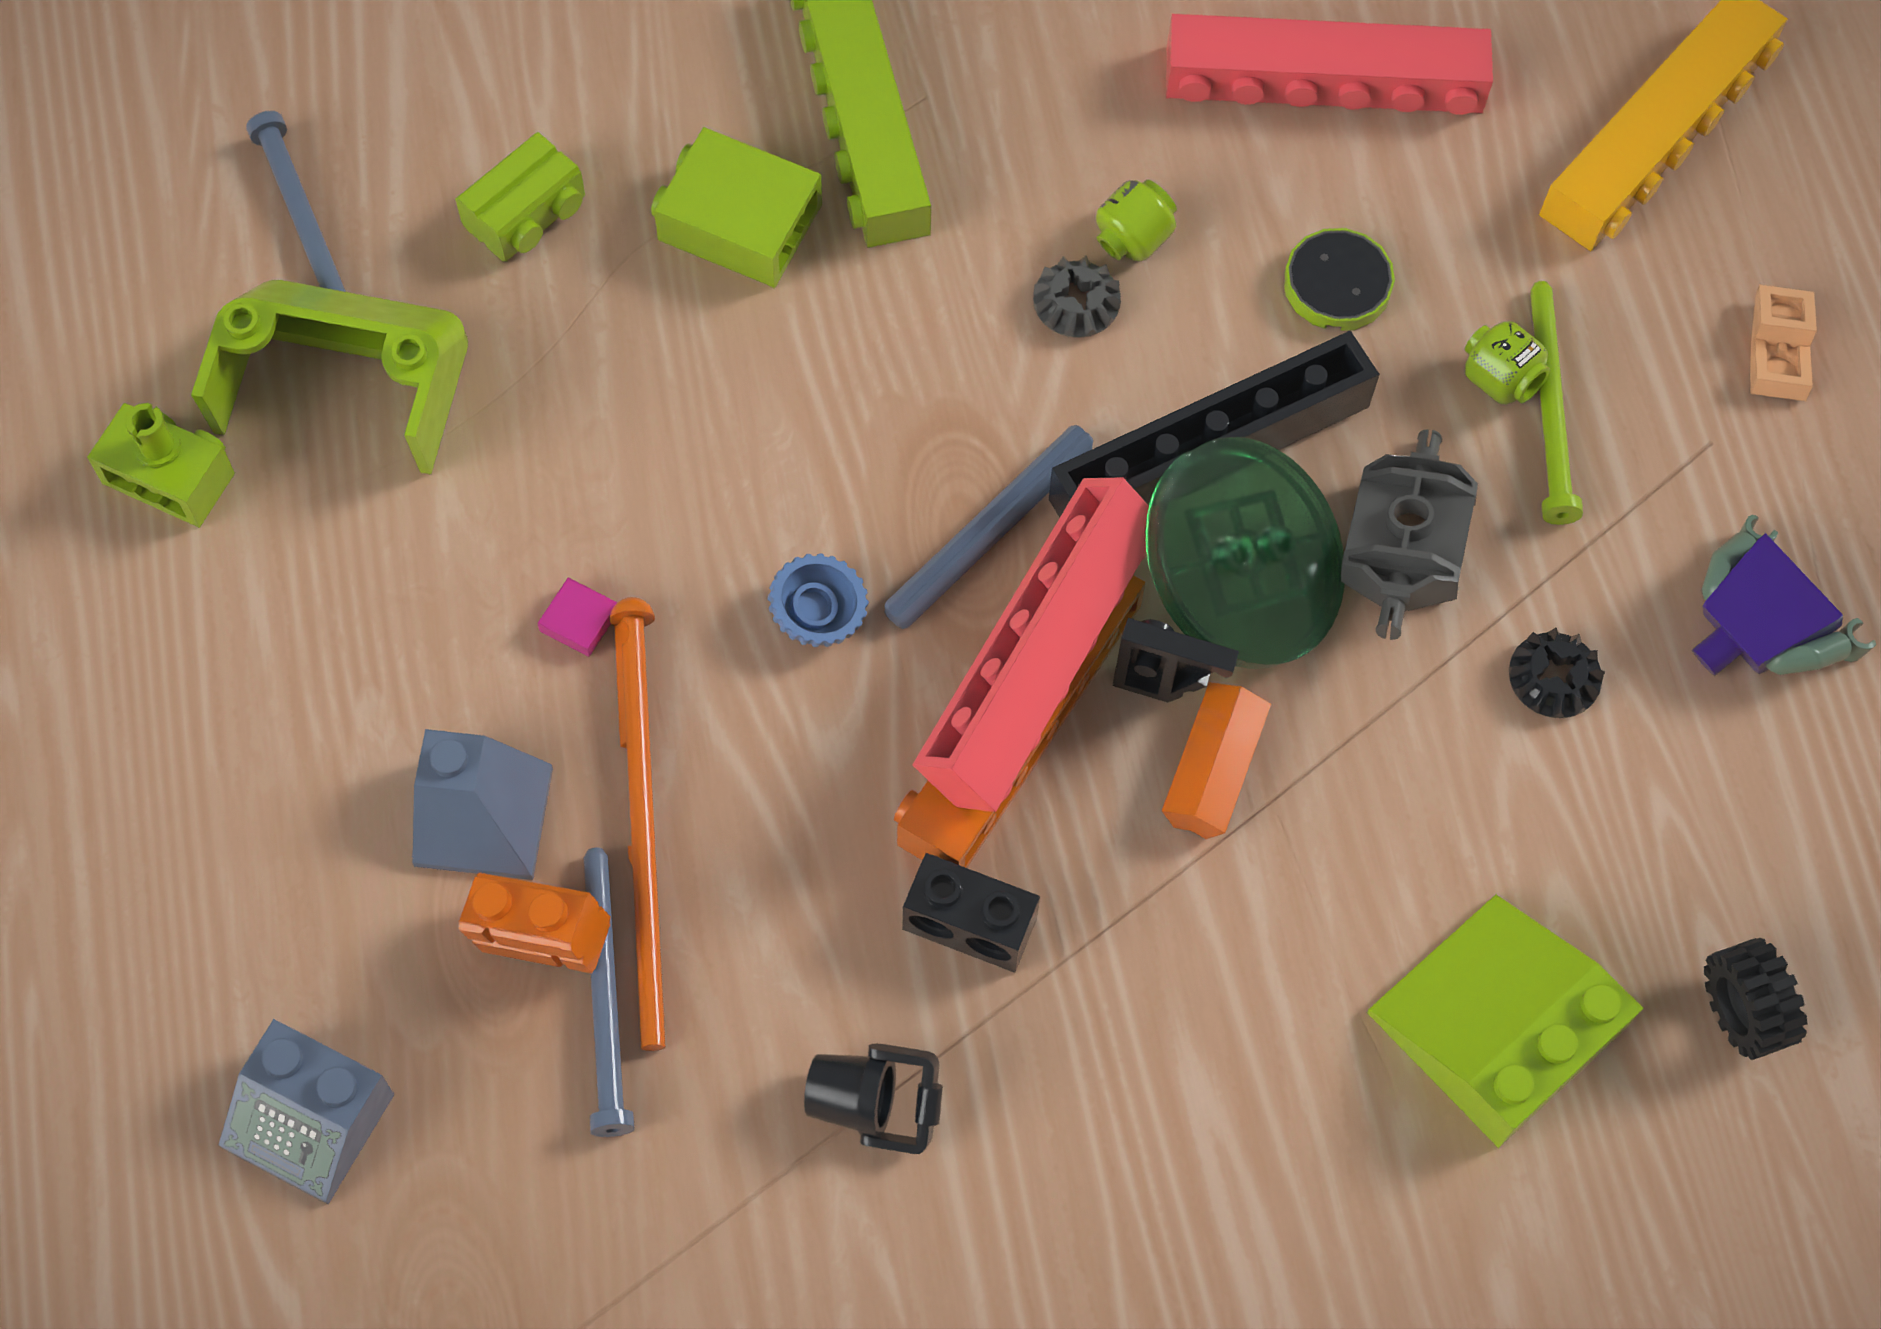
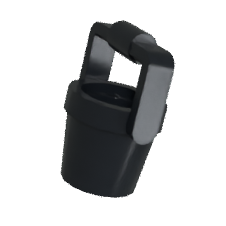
(861, 1092)

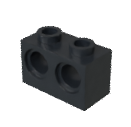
(970, 912)

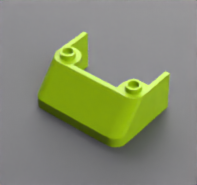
(415, 343)

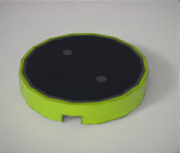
(1339, 279)

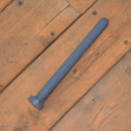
(268, 130)
(612, 1117)

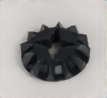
(1551, 695)

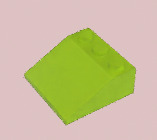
(1504, 1016)

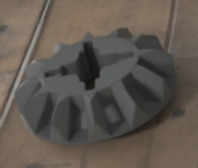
(1066, 314)

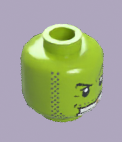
(1506, 362)

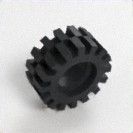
(1755, 998)

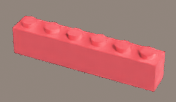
(1329, 63)
(1037, 646)

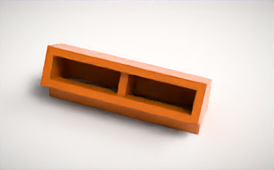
(1215, 760)

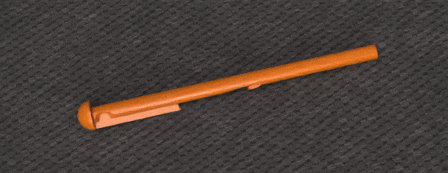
(629, 619)

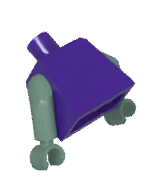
(1770, 611)

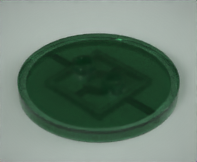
(1245, 551)

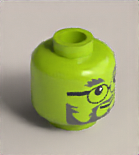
(1136, 220)

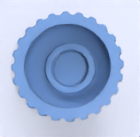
(818, 600)

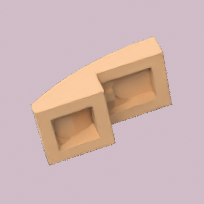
(1781, 343)

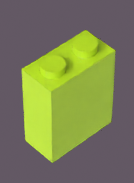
(737, 206)

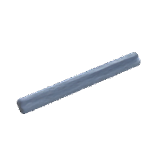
(983, 530)

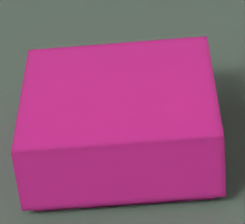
(577, 617)

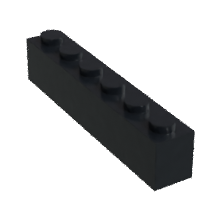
(1267, 407)

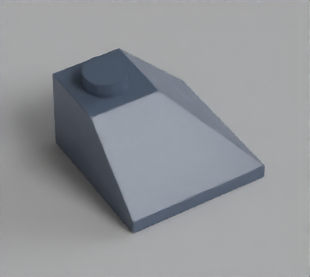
(478, 806)

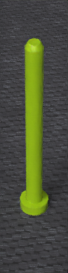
(1562, 505)

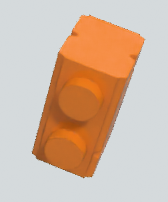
(535, 922)

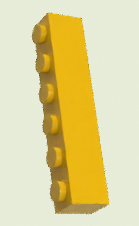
(1662, 119)

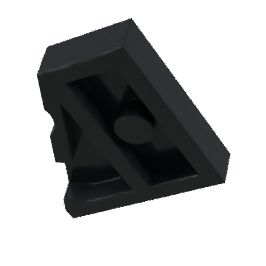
(1167, 663)

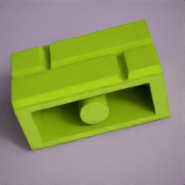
(521, 198)

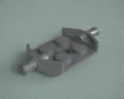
(1401, 563)

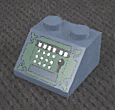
(303, 1111)

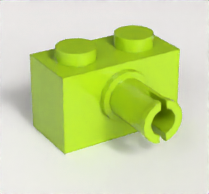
(162, 463)

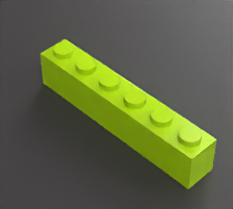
(866, 120)

